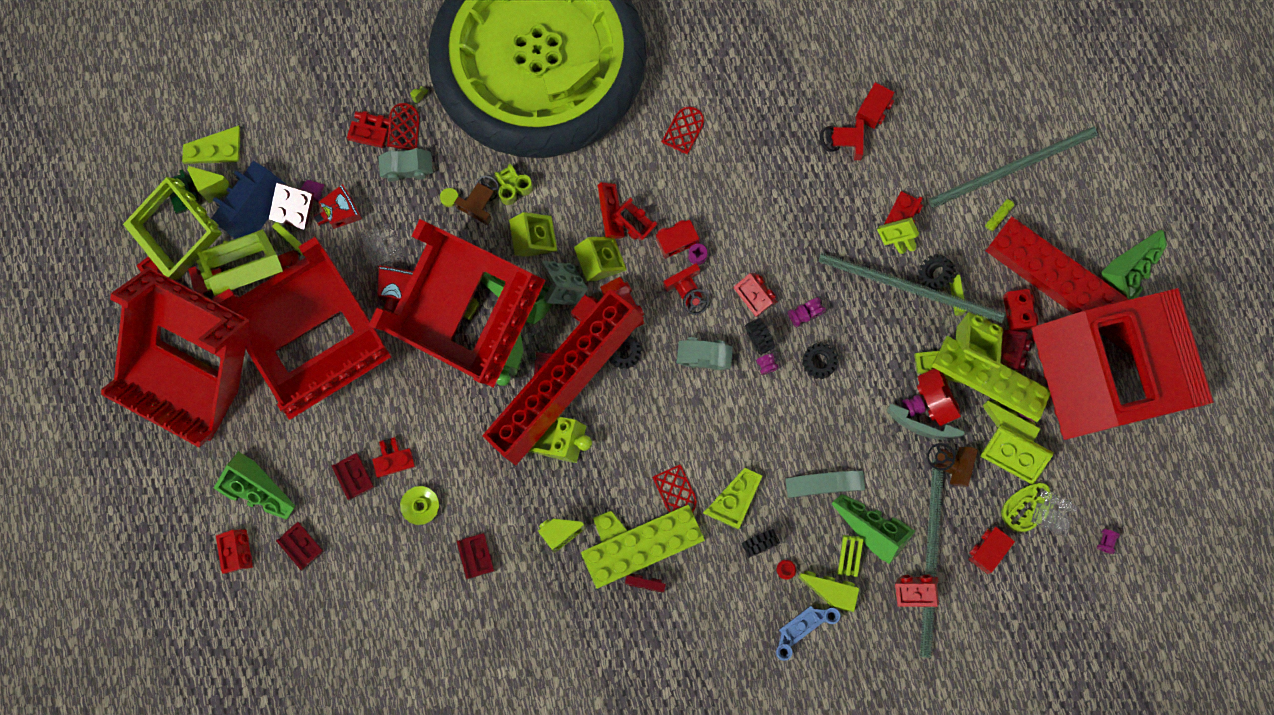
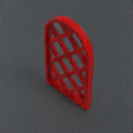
(416, 124)
(674, 146)
(673, 484)

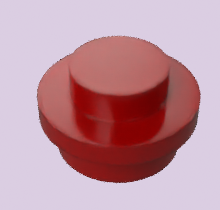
(786, 569)

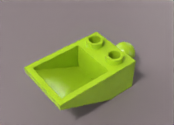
(980, 338)
(563, 440)

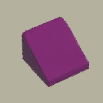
(314, 187)

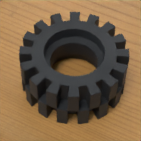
(944, 278)
(759, 336)
(825, 351)
(632, 359)
(760, 543)

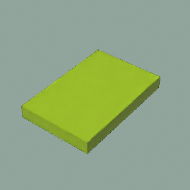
(1016, 454)

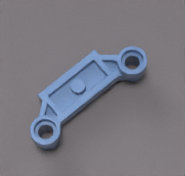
(801, 626)

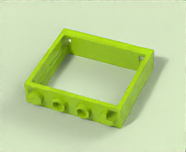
(135, 226)
(242, 274)

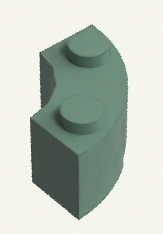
(405, 164)
(704, 354)

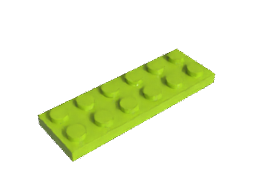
(997, 383)
(642, 546)

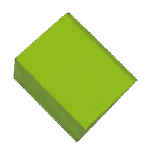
(209, 183)

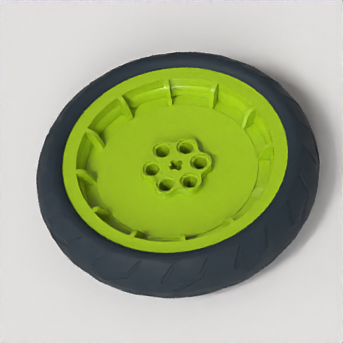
(506, 102)

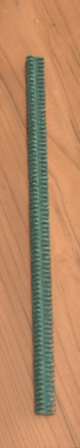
(1013, 166)
(912, 288)
(931, 555)

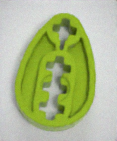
(1016, 502)

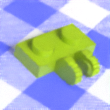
(900, 233)

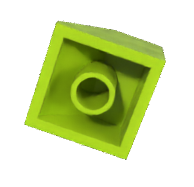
(532, 234)
(599, 258)
(560, 532)

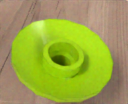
(412, 498)

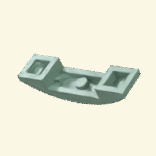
(900, 415)
(825, 483)

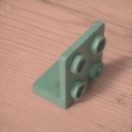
(566, 285)

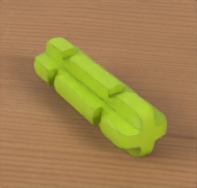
(999, 215)

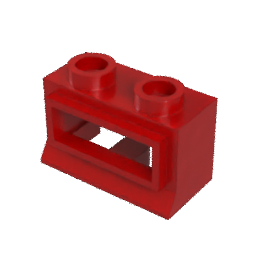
(638, 214)

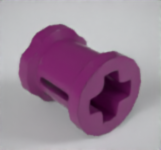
(1108, 541)

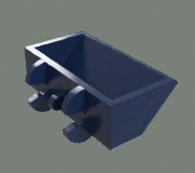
(248, 203)

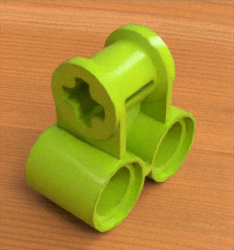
(510, 183)

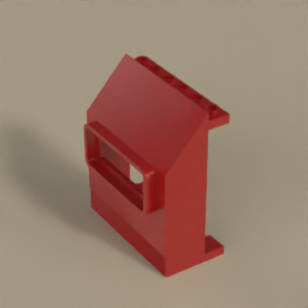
(441, 295)
(307, 297)
(159, 378)
(1082, 378)

